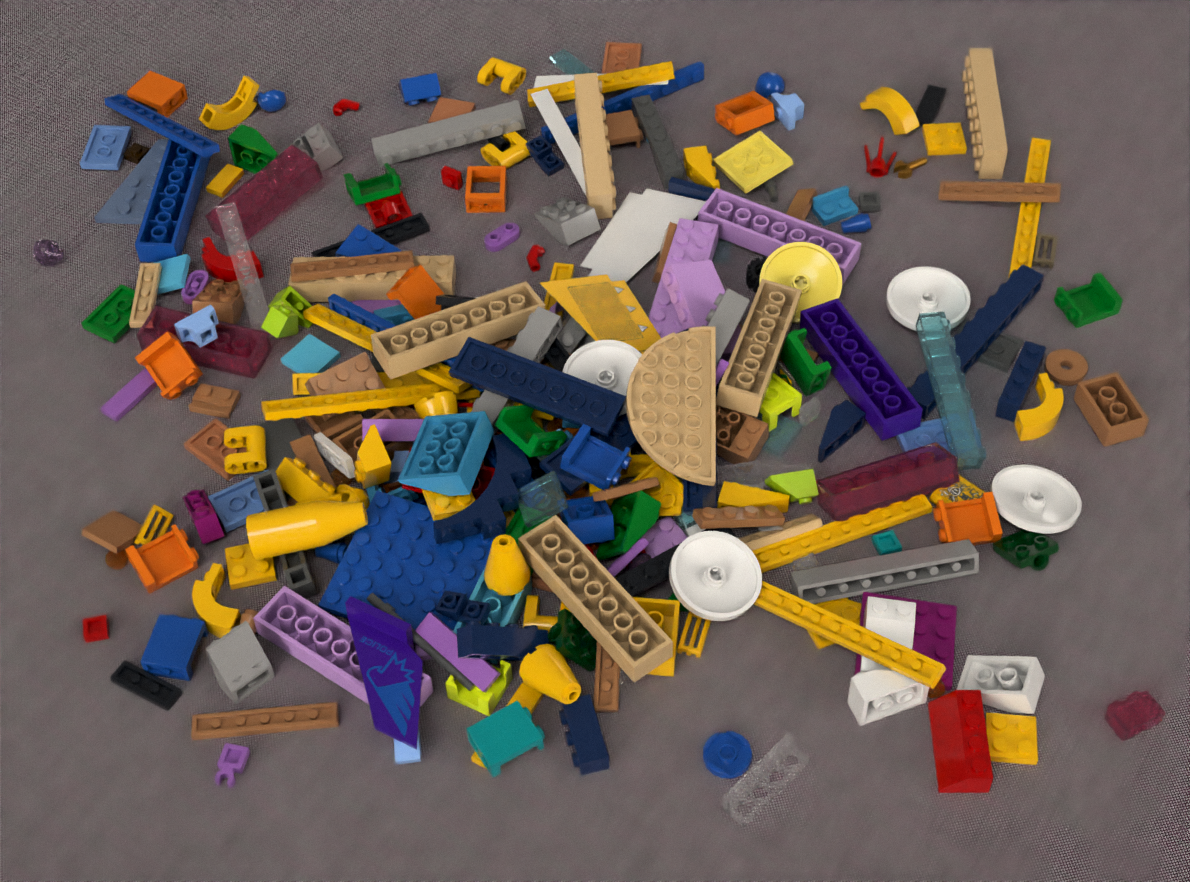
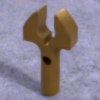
(905, 169)

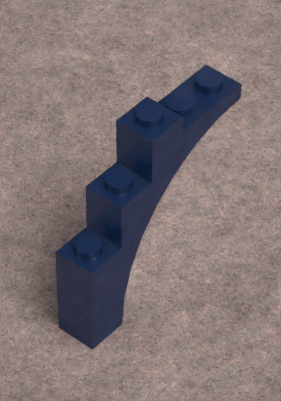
(501, 495)

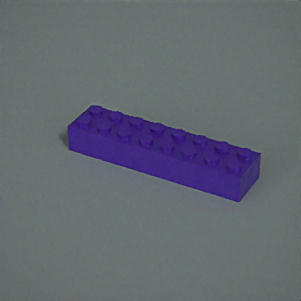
(861, 369)

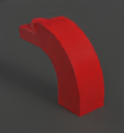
(220, 265)

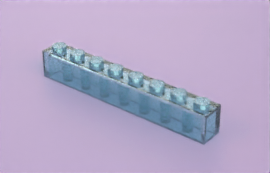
(950, 390)

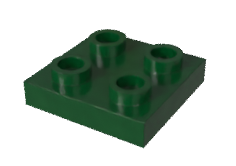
(1026, 549)
(574, 640)

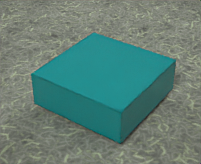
(886, 543)

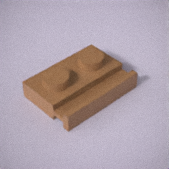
(214, 401)

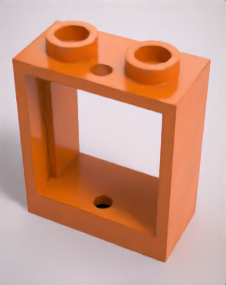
(744, 112)
(495, 201)

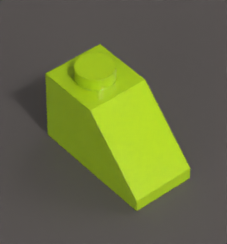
(294, 300)
(281, 321)
(798, 484)

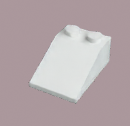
(891, 620)
(1004, 681)
(882, 694)

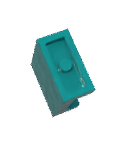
(504, 736)

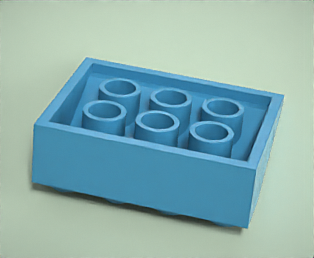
(448, 453)

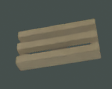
(1043, 261)

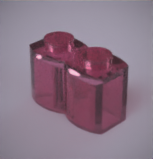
(1134, 715)

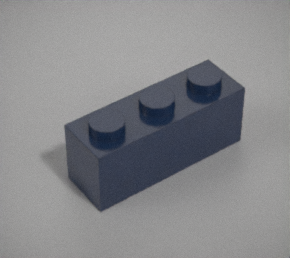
(584, 736)

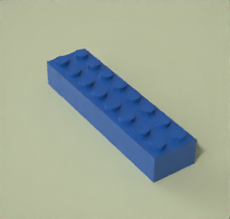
(171, 204)

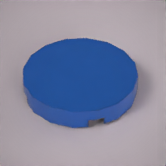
(727, 754)

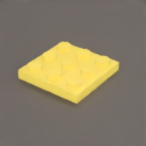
(753, 162)

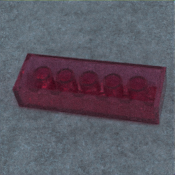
(270, 191)
(235, 350)
(887, 481)

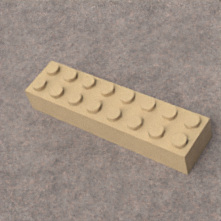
(984, 114)
(594, 144)
(373, 285)
(446, 331)
(758, 348)
(596, 598)

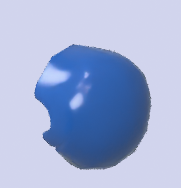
(769, 83)
(271, 100)

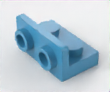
(834, 206)
(394, 314)

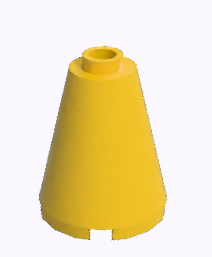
(441, 404)
(506, 567)
(550, 674)

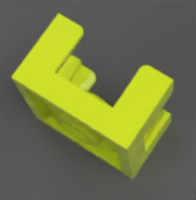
(779, 398)
(476, 699)

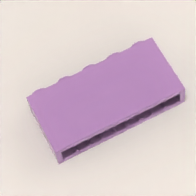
(693, 293)

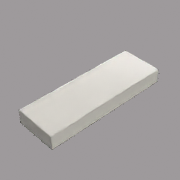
(334, 455)

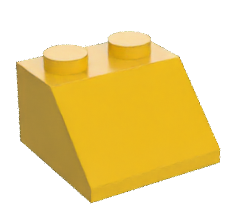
(372, 461)

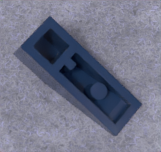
(842, 425)

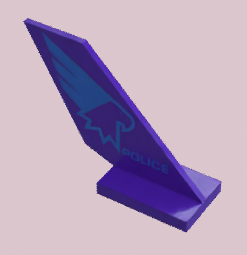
(388, 670)

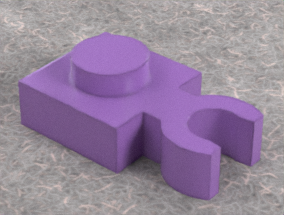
(231, 760)

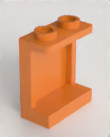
(159, 92)
(416, 292)
(170, 365)
(969, 520)
(163, 559)

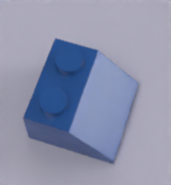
(420, 88)
(589, 520)

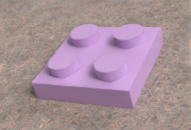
(663, 536)

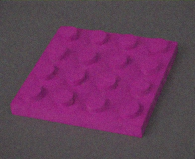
(932, 632)

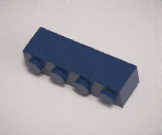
(1020, 381)
(498, 642)

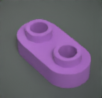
(502, 237)
(194, 285)

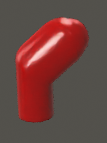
(343, 105)
(535, 252)

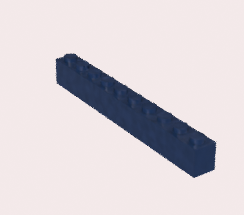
(984, 328)

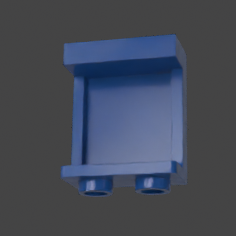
(594, 460)
(173, 646)

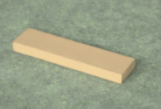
(145, 293)
(790, 529)

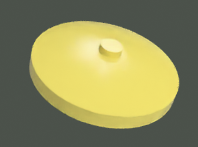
(807, 269)

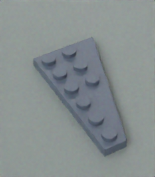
(132, 196)

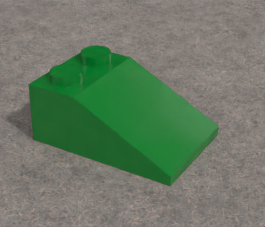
(250, 149)
(632, 519)

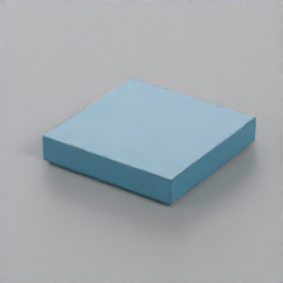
(173, 273)
(310, 356)

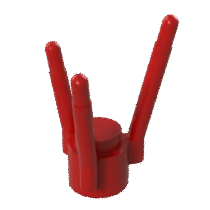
(878, 167)

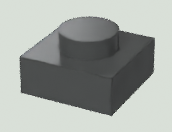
(869, 201)

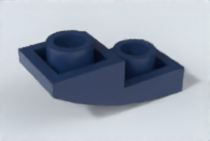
(543, 155)
(459, 608)

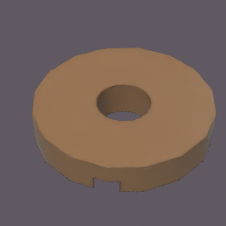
(1068, 358)

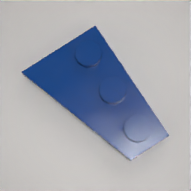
(364, 242)

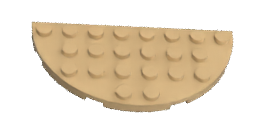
(675, 403)

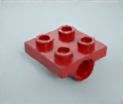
(388, 210)

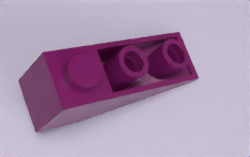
(203, 516)

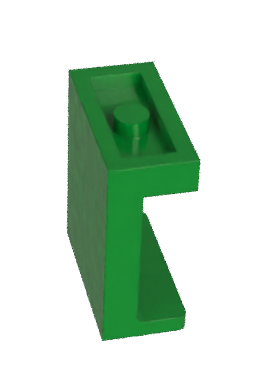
(373, 188)
(1089, 302)
(801, 366)
(526, 433)

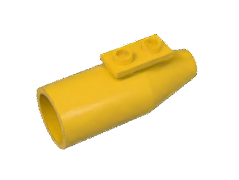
(303, 525)

